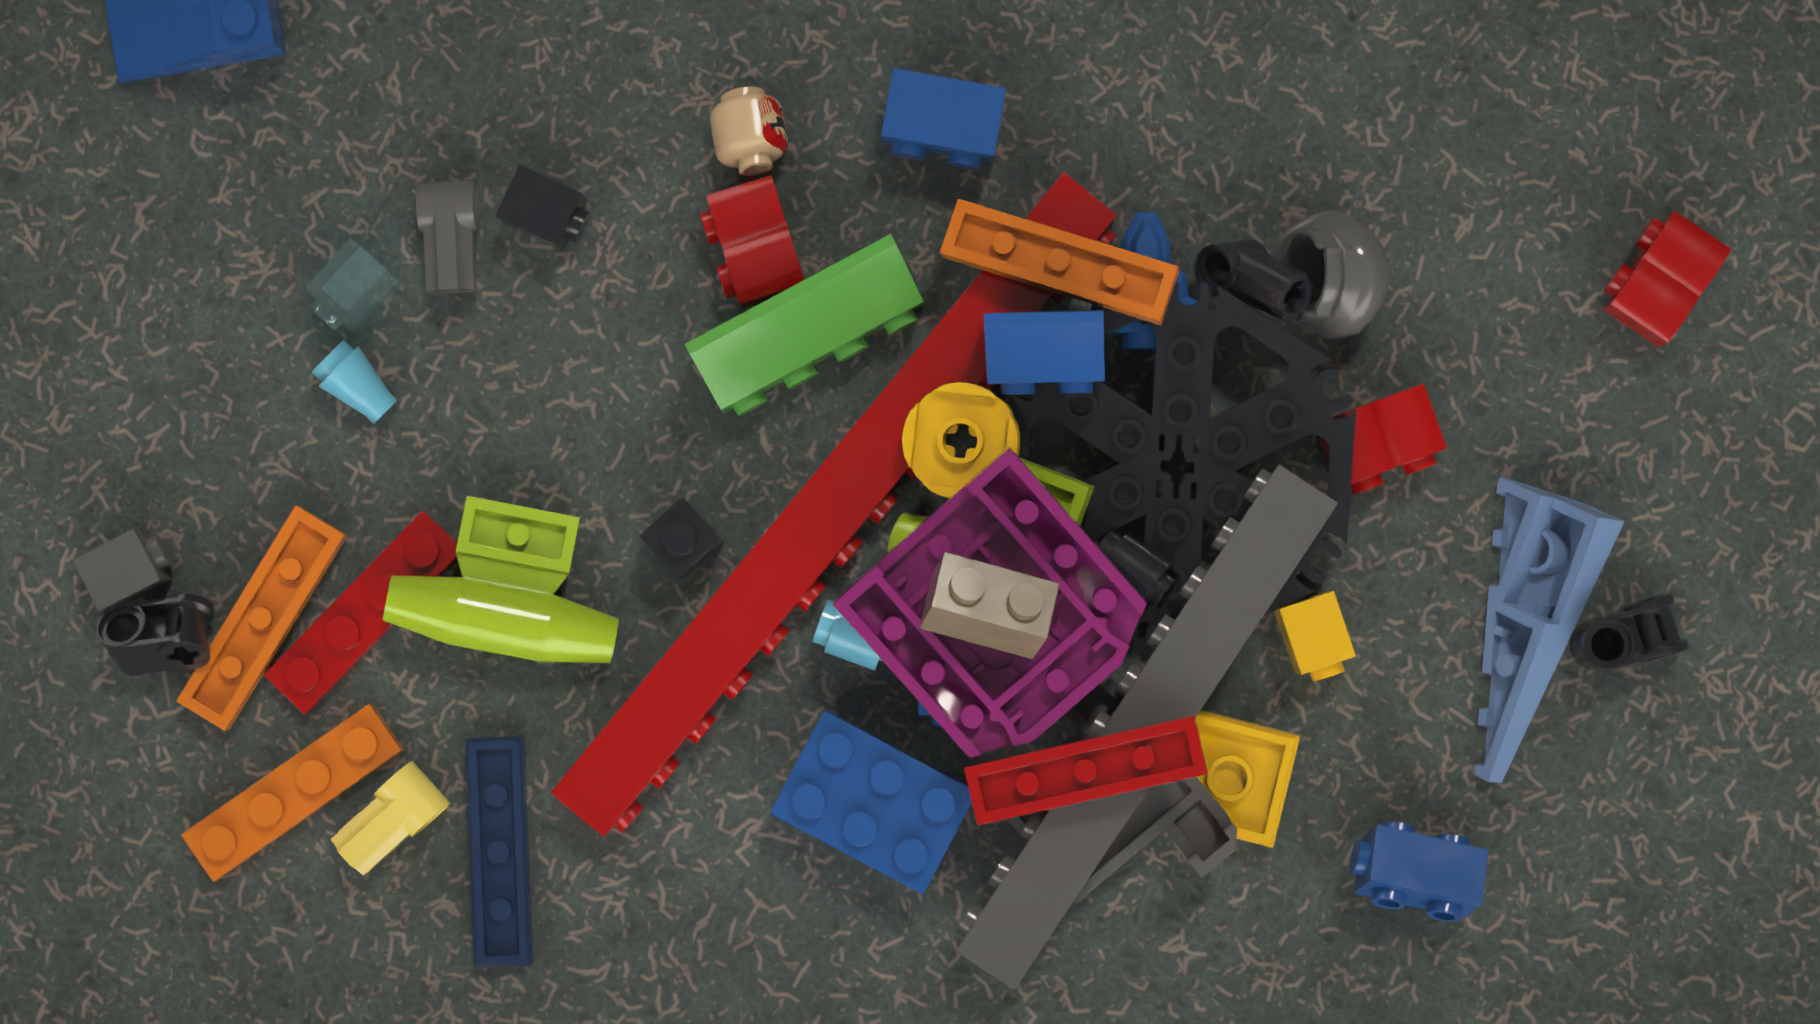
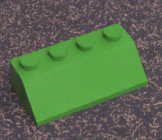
(807, 325)

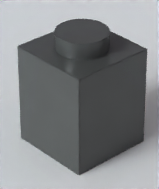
(124, 568)

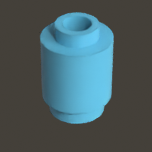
(842, 639)

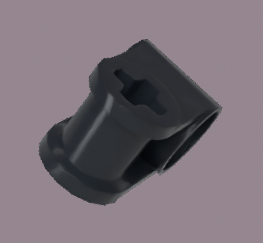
(1637, 632)
(156, 634)

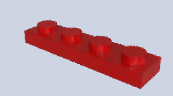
(356, 616)
(1086, 770)

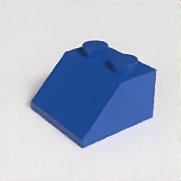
(1044, 348)

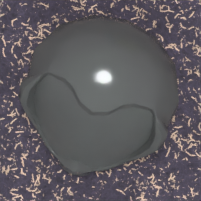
(1343, 265)

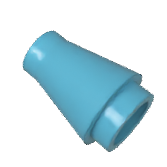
(354, 381)

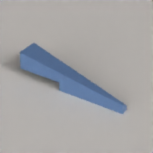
(1546, 574)

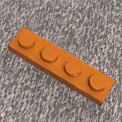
(1059, 261)
(262, 618)
(292, 792)

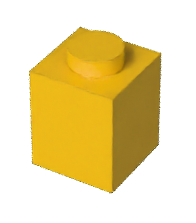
(1315, 635)

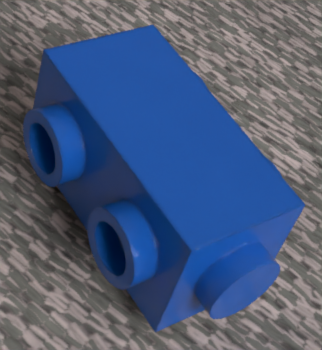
(1419, 871)

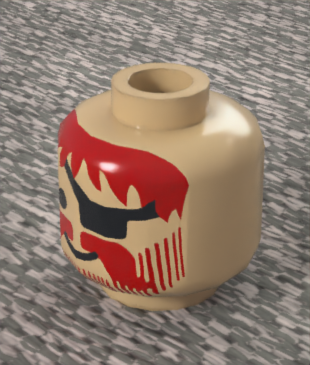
(748, 130)

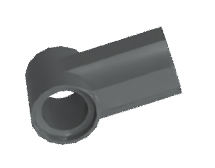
(448, 219)

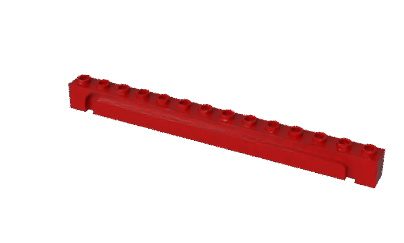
(800, 546)

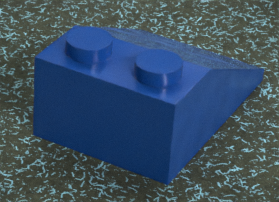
(191, 35)

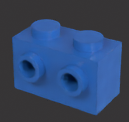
(942, 118)

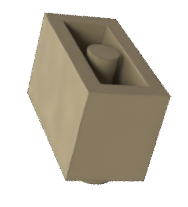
(989, 605)

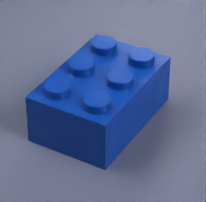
(873, 801)

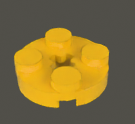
(939, 415)

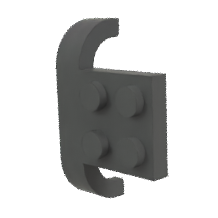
(1179, 807)

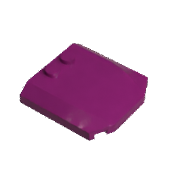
(977, 691)

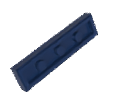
(499, 851)

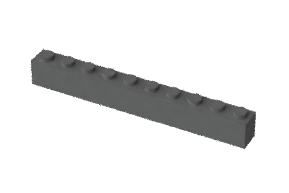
(1174, 684)

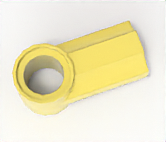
(401, 809)

